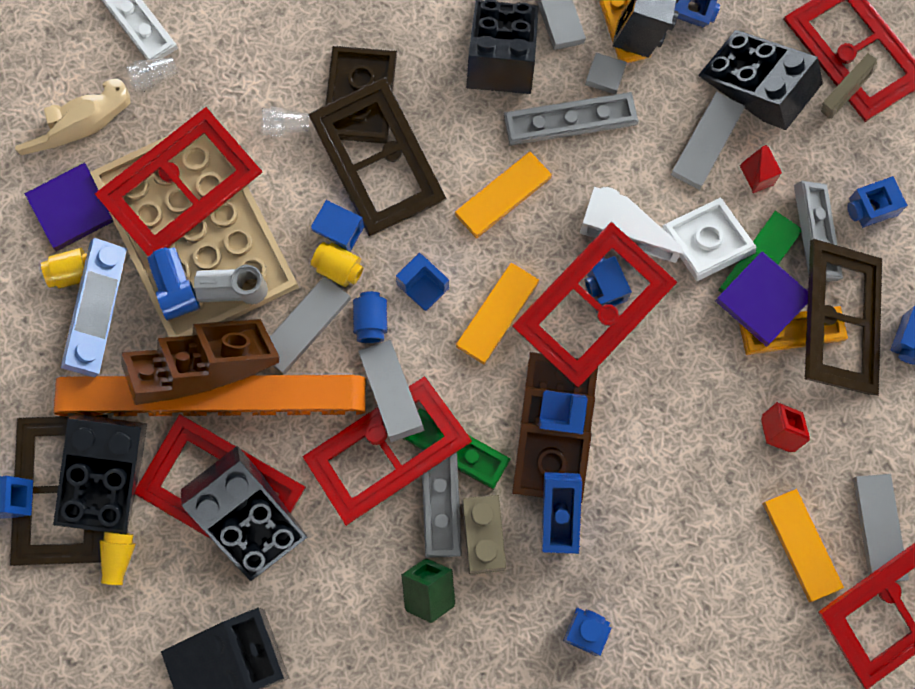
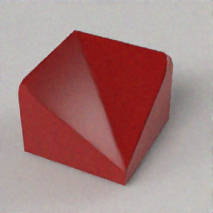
(761, 169)
(785, 427)

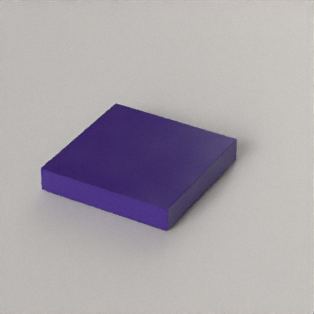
(69, 207)
(763, 298)

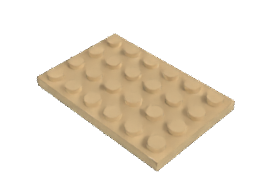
(222, 241)

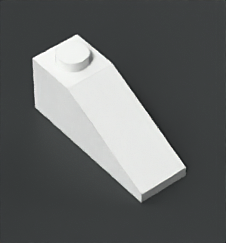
(609, 206)

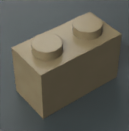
(484, 534)

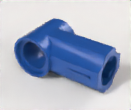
(174, 291)

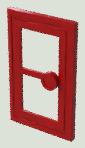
(833, 65)
(158, 158)
(619, 326)
(372, 428)
(187, 430)
(882, 583)

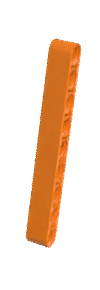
(253, 394)

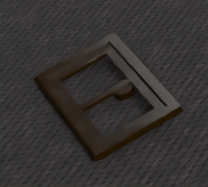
(406, 143)
(825, 315)
(22, 551)

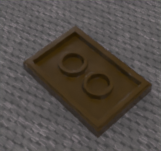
(350, 71)

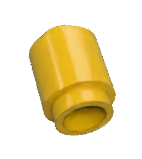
(337, 264)
(64, 268)

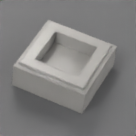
(605, 73)

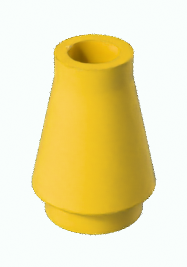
(115, 556)

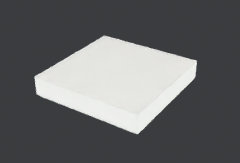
(710, 239)

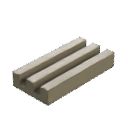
(849, 86)

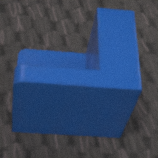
(338, 225)
(422, 281)
(563, 412)

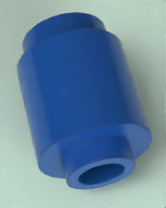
(370, 317)

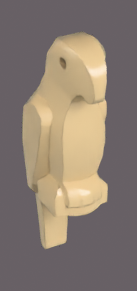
(79, 117)

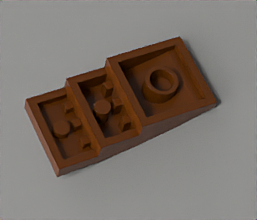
(200, 362)
(546, 449)

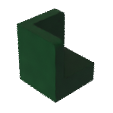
(428, 590)

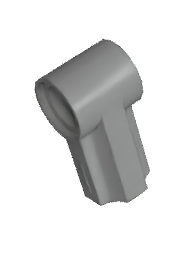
(227, 285)

